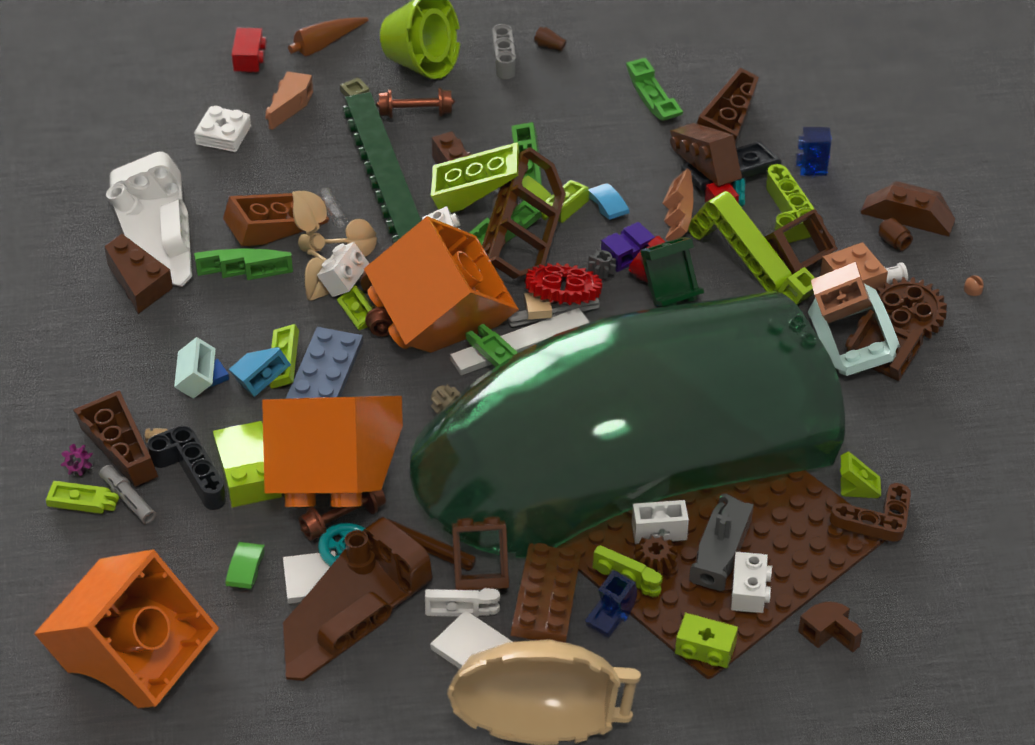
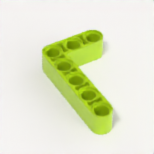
(728, 216)

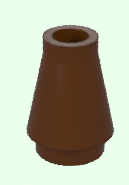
(547, 38)

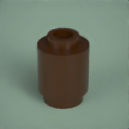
(895, 234)

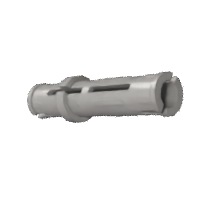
(122, 487)

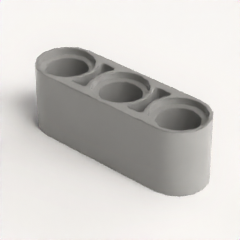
(504, 51)

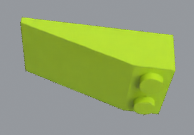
(473, 177)
(243, 463)

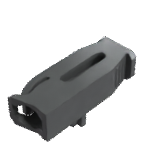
(720, 542)

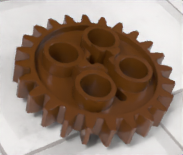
(913, 306)

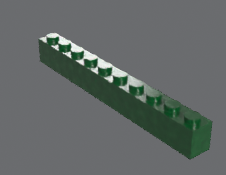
(381, 165)

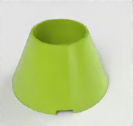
(422, 37)

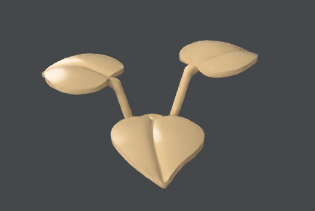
(308, 213)

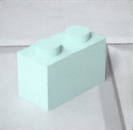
(195, 367)

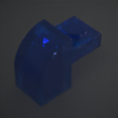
(616, 603)

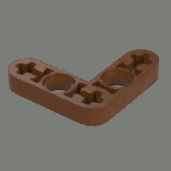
(886, 519)

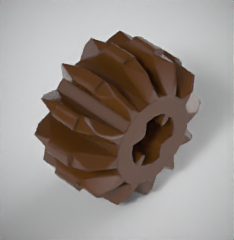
(656, 554)

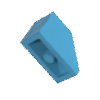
(259, 369)

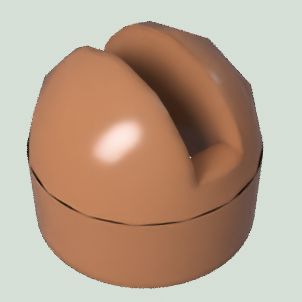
(974, 285)

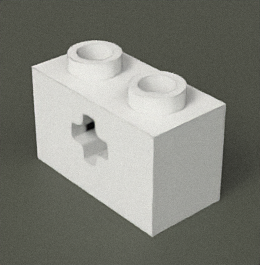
(659, 519)

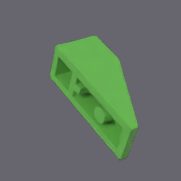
(526, 137)

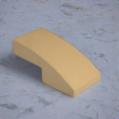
(536, 307)

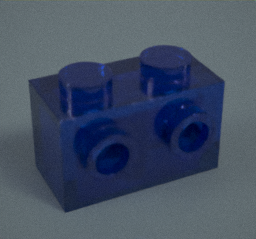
(814, 151)

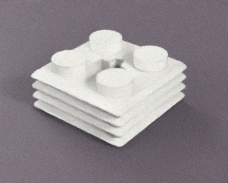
(222, 128)

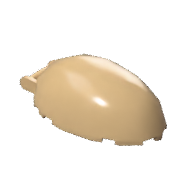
(541, 692)

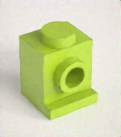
(798, 286)

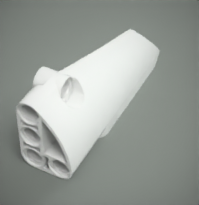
(153, 211)

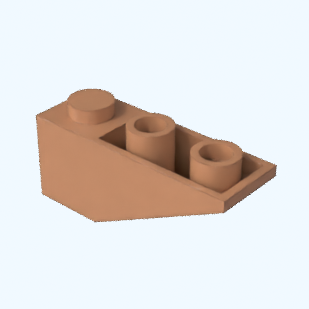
(290, 98)

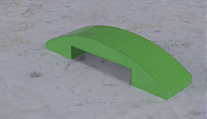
(650, 91)

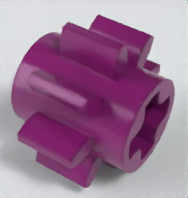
(78, 453)

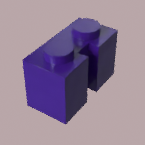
(627, 244)

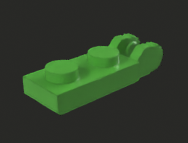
(491, 346)

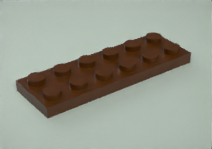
(546, 593)

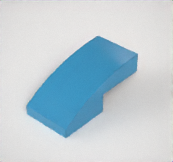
(609, 201)

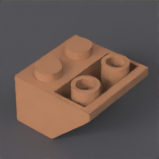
(841, 293)

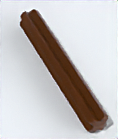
(437, 547)

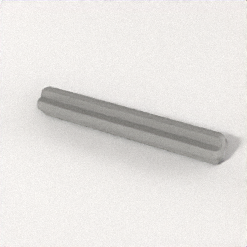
(521, 317)

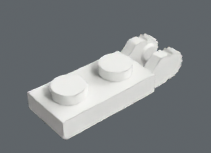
(457, 601)

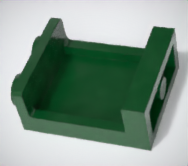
(671, 272)

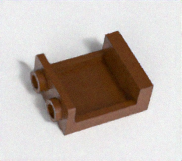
(870, 332)

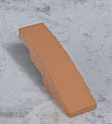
(680, 205)

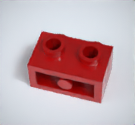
(248, 49)

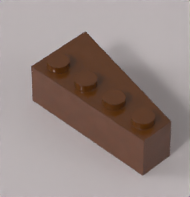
(731, 104)
(708, 151)
(117, 436)

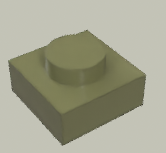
(354, 87)

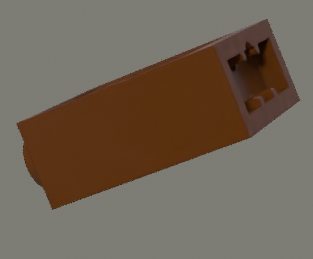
(817, 231)
(480, 581)

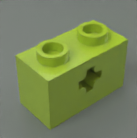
(706, 640)

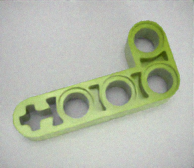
(789, 200)

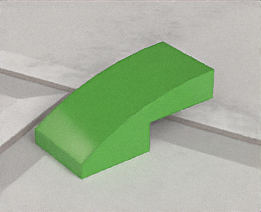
(244, 565)

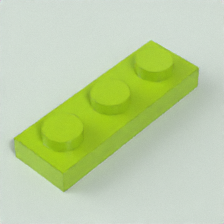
(287, 341)

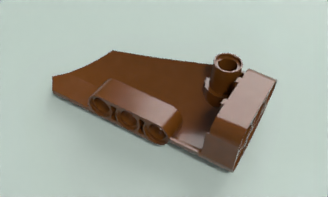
(354, 596)

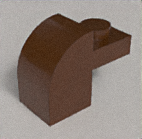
(829, 621)

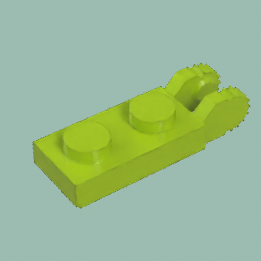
(645, 578)

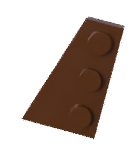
(138, 272)

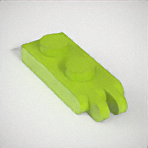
(81, 497)

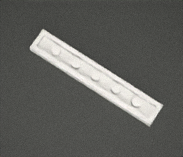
(521, 339)

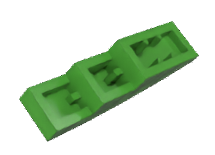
(523, 214)
(252, 262)

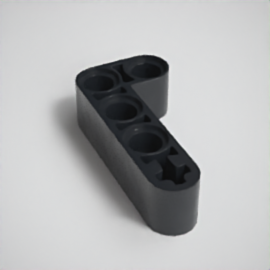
(183, 446)

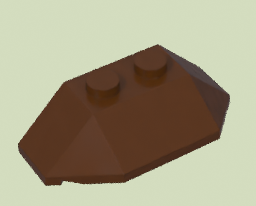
(911, 207)

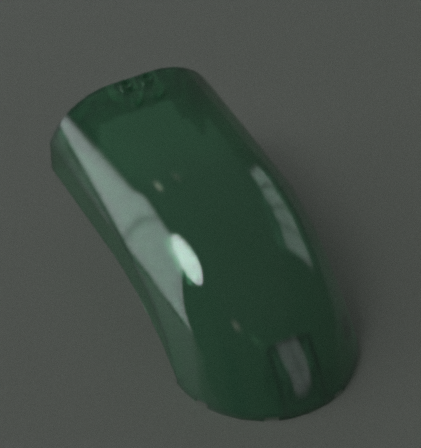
(630, 418)

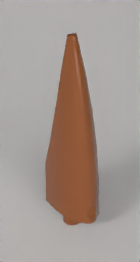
(322, 34)

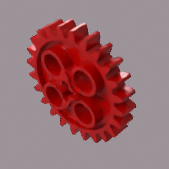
(547, 283)

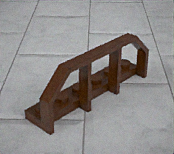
(505, 205)

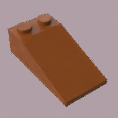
(261, 218)

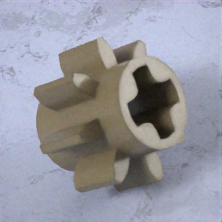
(442, 397)

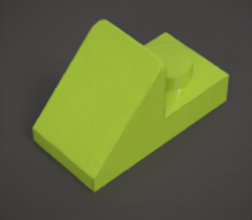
(858, 478)

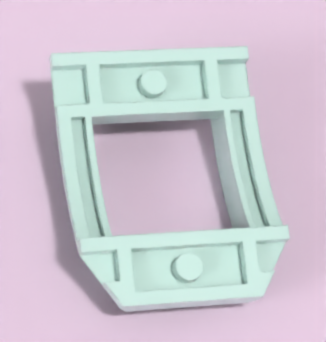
(864, 358)

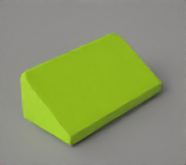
(575, 198)
(356, 306)

